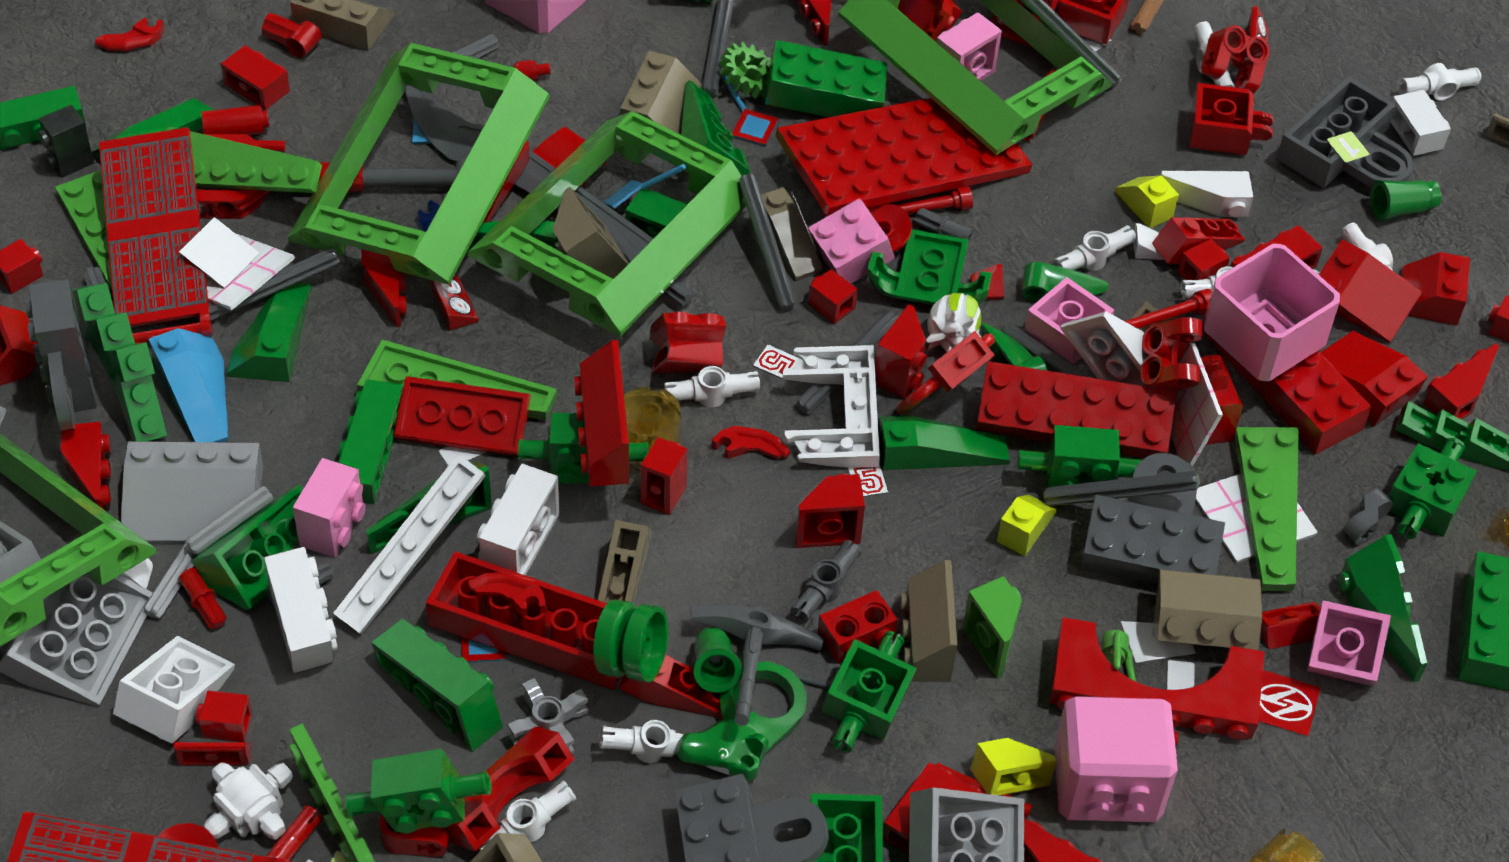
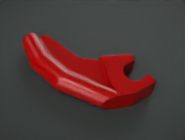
(137, 38)
(746, 439)
(514, 588)

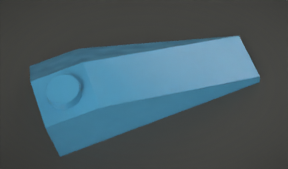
(195, 380)

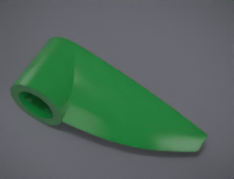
(1043, 277)
(1009, 351)

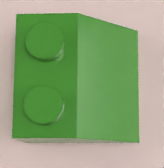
(992, 621)

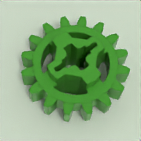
(745, 69)

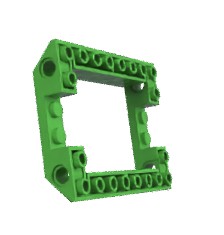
(962, 94)
(442, 247)
(593, 295)
(102, 551)

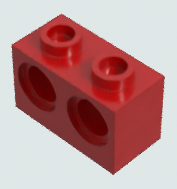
(854, 620)

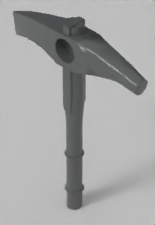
(755, 628)

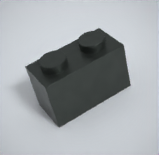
(66, 141)

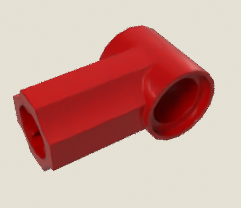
(296, 37)

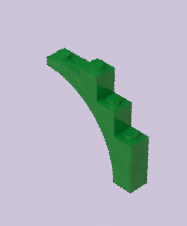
(123, 359)

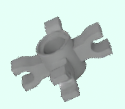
(548, 706)

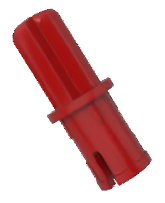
(202, 598)

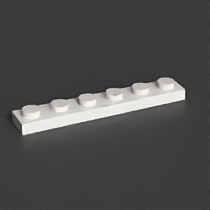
(409, 544)

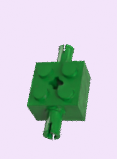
(563, 449)
(1079, 457)
(1431, 489)
(868, 690)
(418, 791)

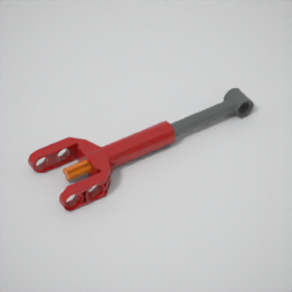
(247, 201)

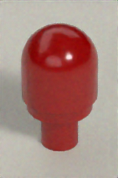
(533, 70)

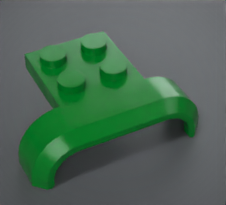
(928, 270)

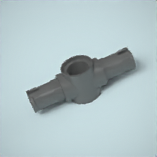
(819, 591)

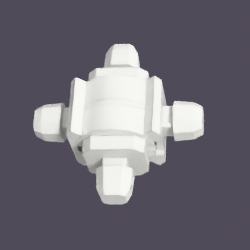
(248, 800)

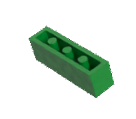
(20, 116)
(371, 434)

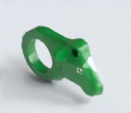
(740, 748)

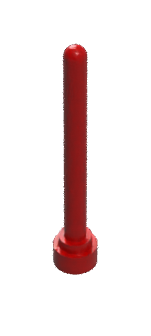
(958, 199)
(1194, 304)

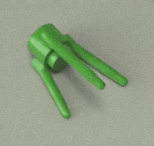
(1115, 648)

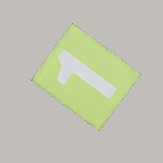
(1348, 146)

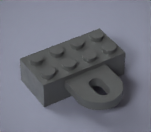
(1344, 110)
(61, 349)
(1151, 531)
(725, 826)

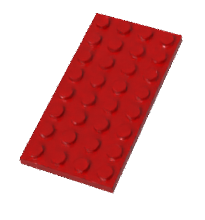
(892, 155)

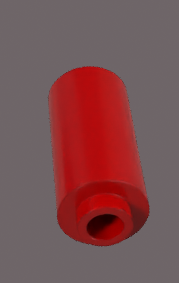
(237, 120)

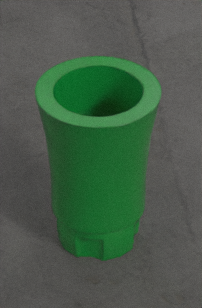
(1403, 197)
(716, 663)

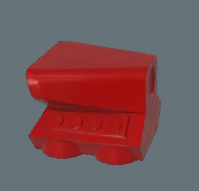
(687, 342)

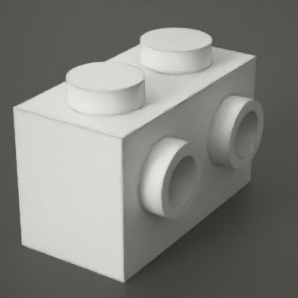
(1419, 122)

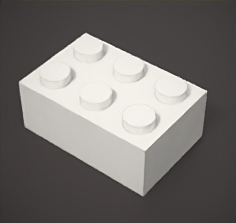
(520, 520)
(301, 609)

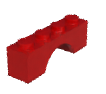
(529, 762)

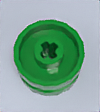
(631, 640)

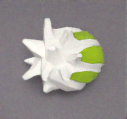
(953, 320)

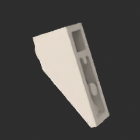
(1213, 191)

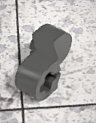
(1364, 524)

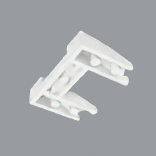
(856, 371)

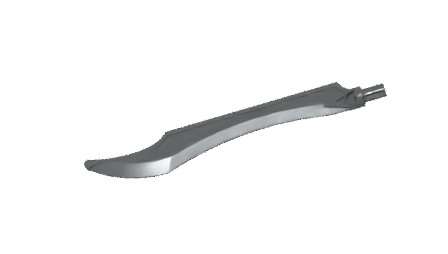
(455, 140)

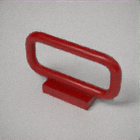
(952, 368)

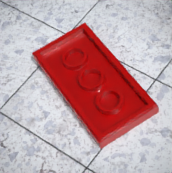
(462, 416)

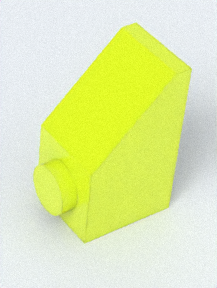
(1149, 199)
(1024, 523)
(1011, 766)

